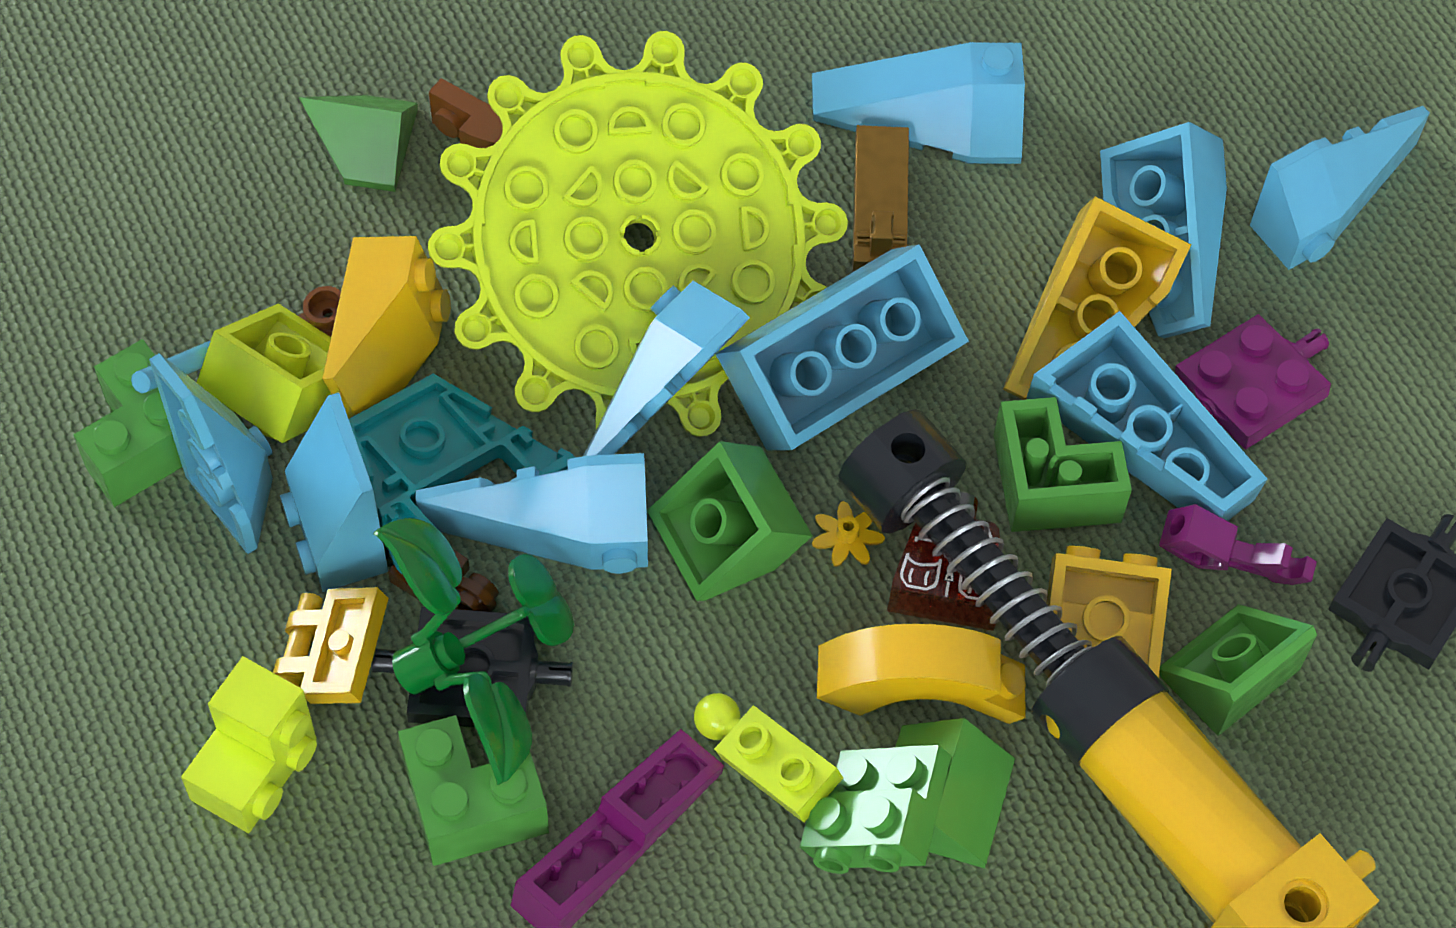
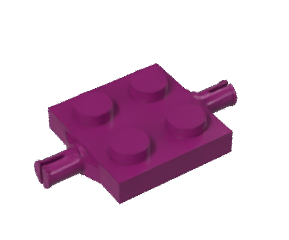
(1256, 379)

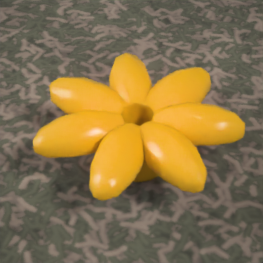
(846, 535)

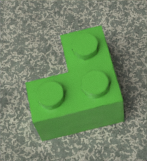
(134, 442)
(1053, 482)
(463, 805)

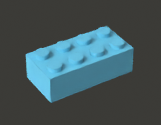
(842, 348)

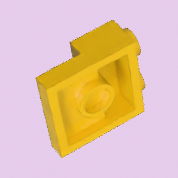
(1112, 598)

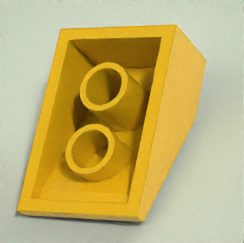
(384, 320)

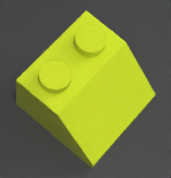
(269, 371)

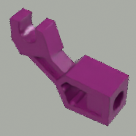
(1211, 544)

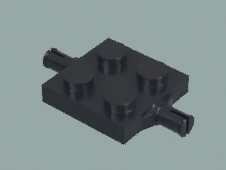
(1402, 594)
(505, 655)

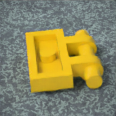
(342, 646)

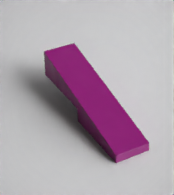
(616, 835)

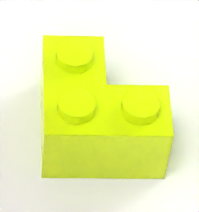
(256, 746)

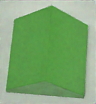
(1237, 664)
(972, 788)

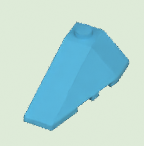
(948, 97)
(1325, 185)
(1180, 187)
(674, 348)
(217, 453)

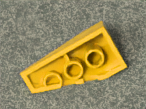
(1103, 268)

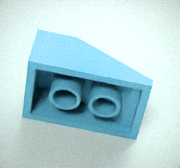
(333, 502)

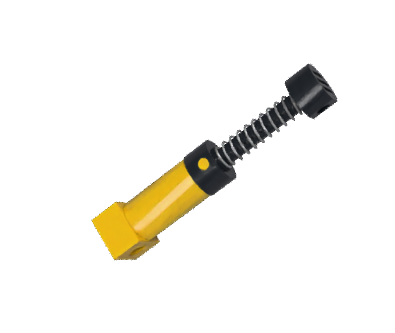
(1116, 712)

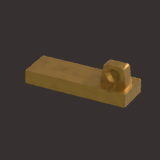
(880, 192)

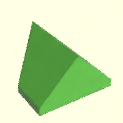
(364, 136)

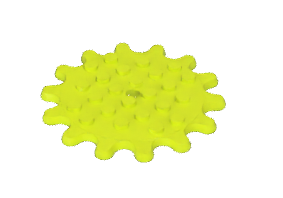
(613, 155)

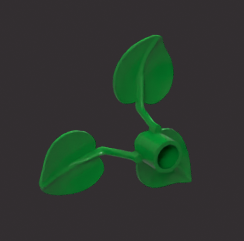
(435, 657)

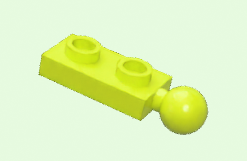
(767, 754)

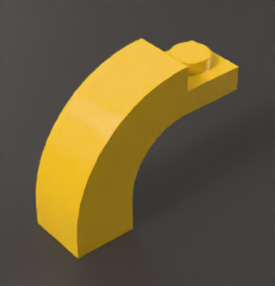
(920, 662)

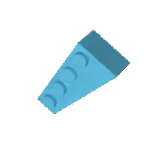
(1123, 391)

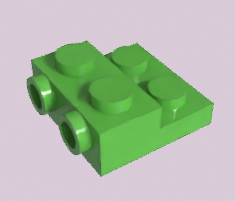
(879, 811)

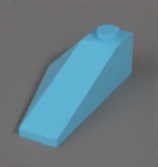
(573, 516)

